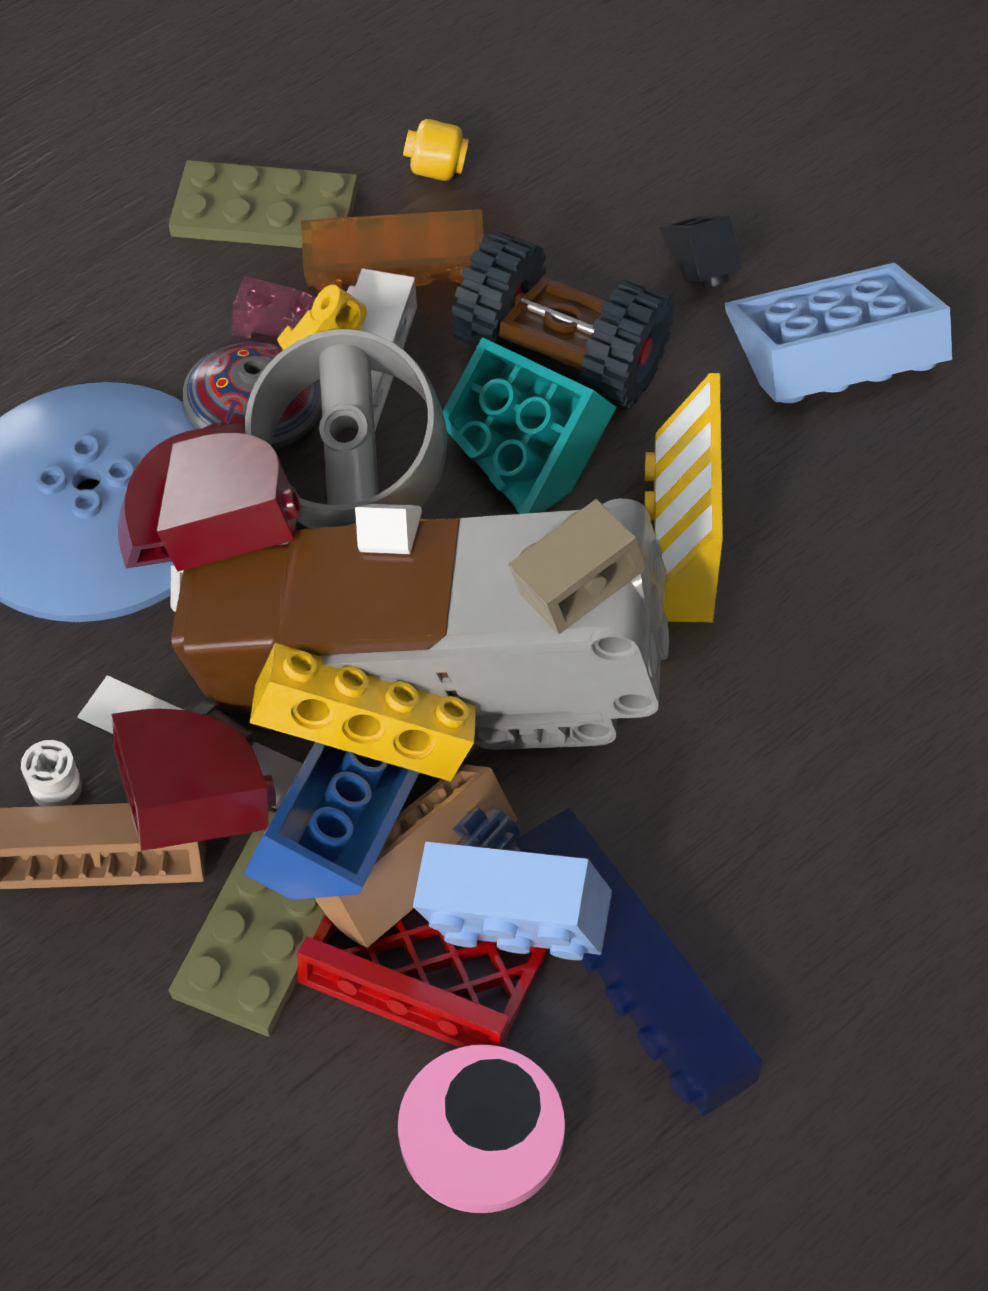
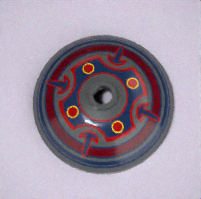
(221, 387)

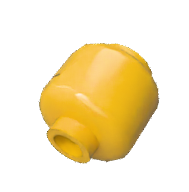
(436, 149)

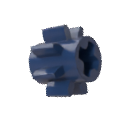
(488, 830)

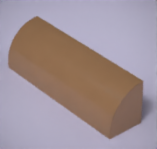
(87, 849)
(394, 877)

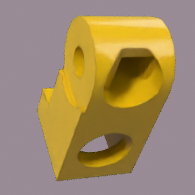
(330, 311)

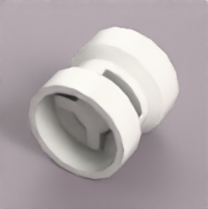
(51, 773)

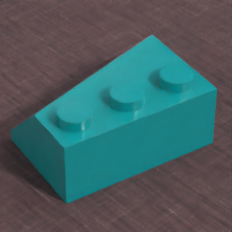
(525, 425)

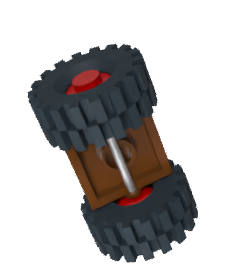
(513, 303)

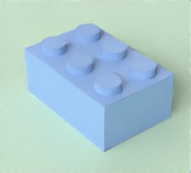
(513, 899)

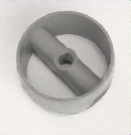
(344, 367)

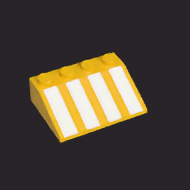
(689, 503)

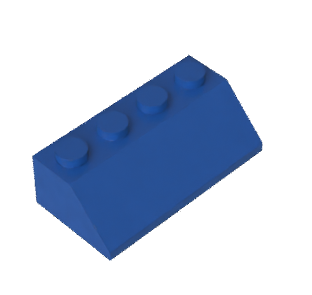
(330, 825)

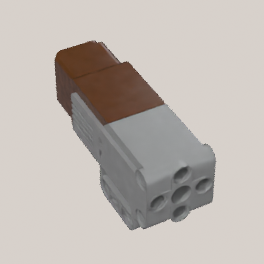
(438, 621)

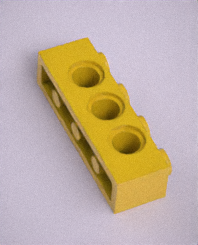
(362, 713)

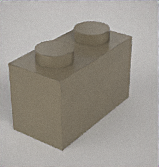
(577, 566)

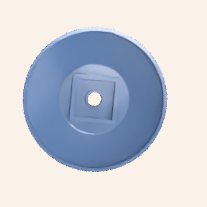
(63, 541)

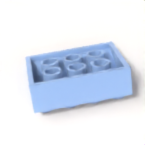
(841, 332)

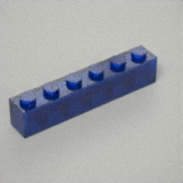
(655, 982)

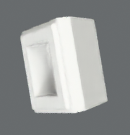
(387, 527)

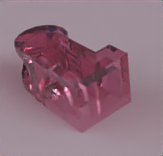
(267, 308)

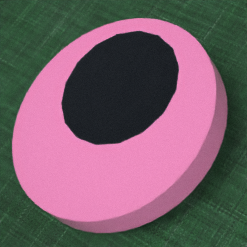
(481, 1128)

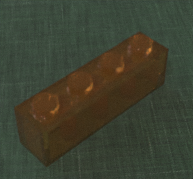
(400, 244)

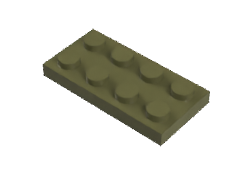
(257, 202)
(247, 950)

